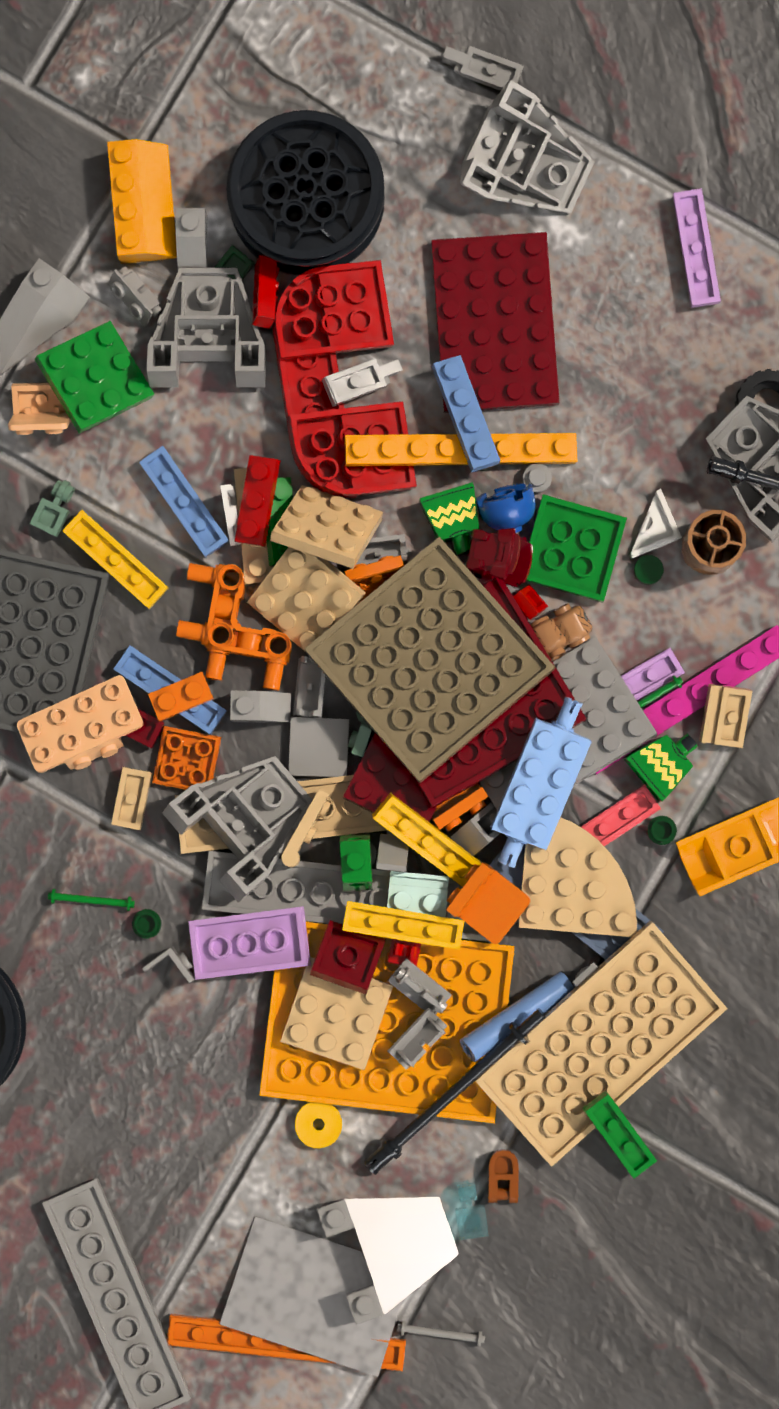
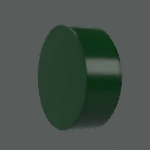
(648, 570)

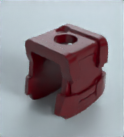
(501, 555)

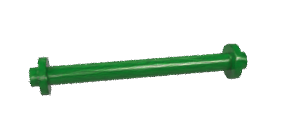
(661, 691)
(91, 900)

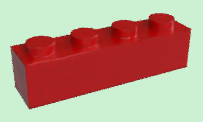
(265, 292)

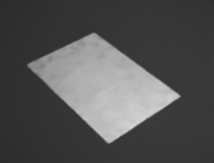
(295, 1295)

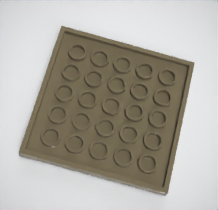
(429, 659)

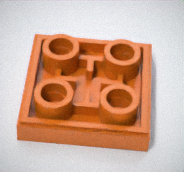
(185, 758)

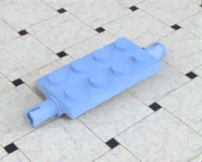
(541, 783)

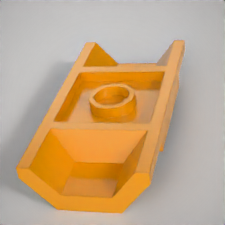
(732, 848)

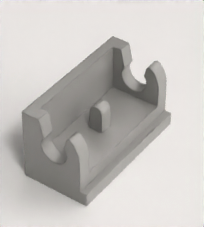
(382, 547)
(309, 689)

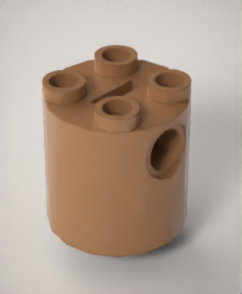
(713, 542)

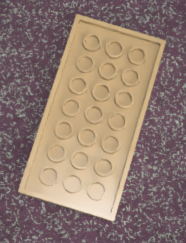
(601, 1038)

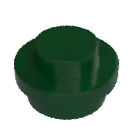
(661, 830)
(146, 924)

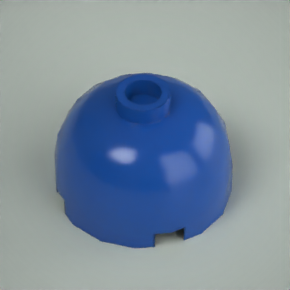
(508, 507)

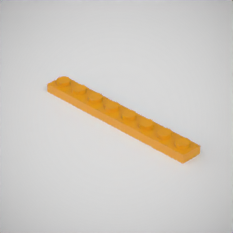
(447, 450)

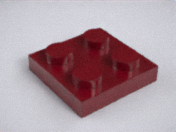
(347, 958)

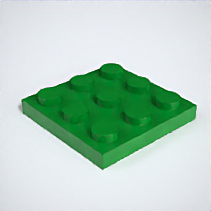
(94, 376)
(574, 548)

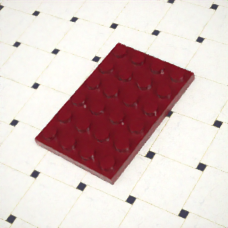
(498, 317)

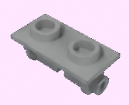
(141, 306)
(419, 987)
(409, 1046)

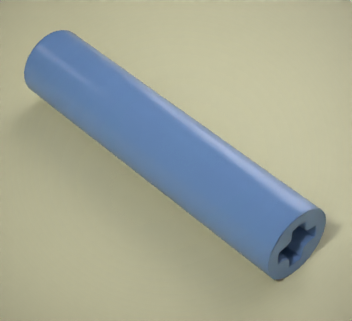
(493, 1031)

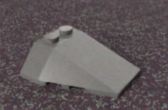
(524, 155)

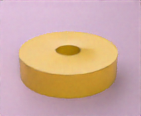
(322, 1137)

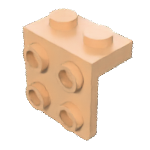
(36, 409)

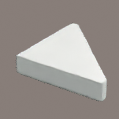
(231, 511)
(657, 529)

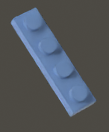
(466, 413)
(184, 501)
(152, 677)

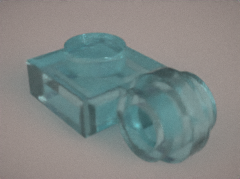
(470, 1219)

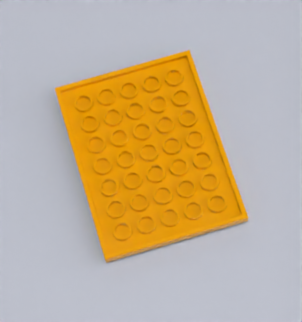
(479, 988)

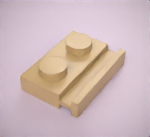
(725, 715)

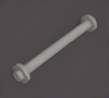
(441, 1333)

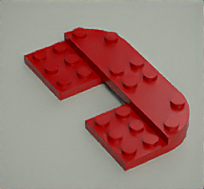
(316, 318)

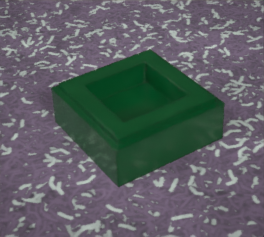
(236, 259)

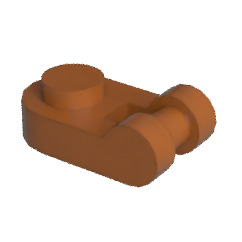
(503, 1166)

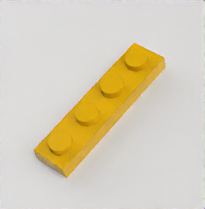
(115, 559)
(425, 838)
(403, 925)

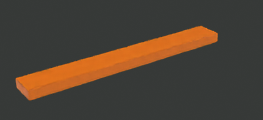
(210, 1335)

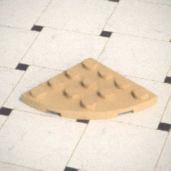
(576, 886)

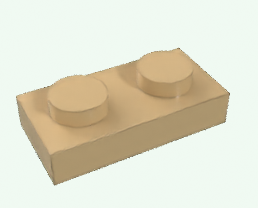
(131, 798)

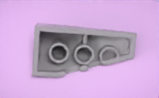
(37, 312)

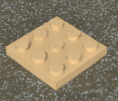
(327, 526)
(305, 596)
(336, 1019)

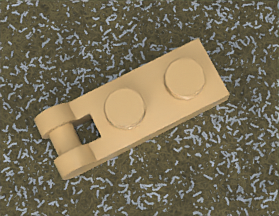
(305, 829)

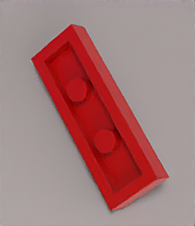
(257, 500)

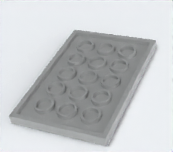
(612, 713)

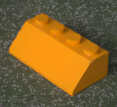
(142, 201)

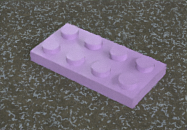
(249, 943)

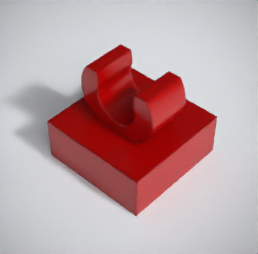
(530, 602)
(403, 949)

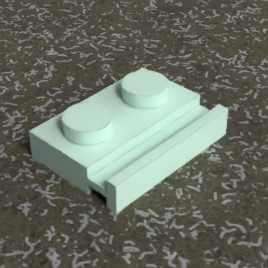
(418, 893)

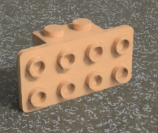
(81, 727)

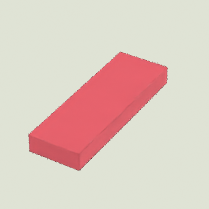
(622, 816)

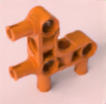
(224, 615)

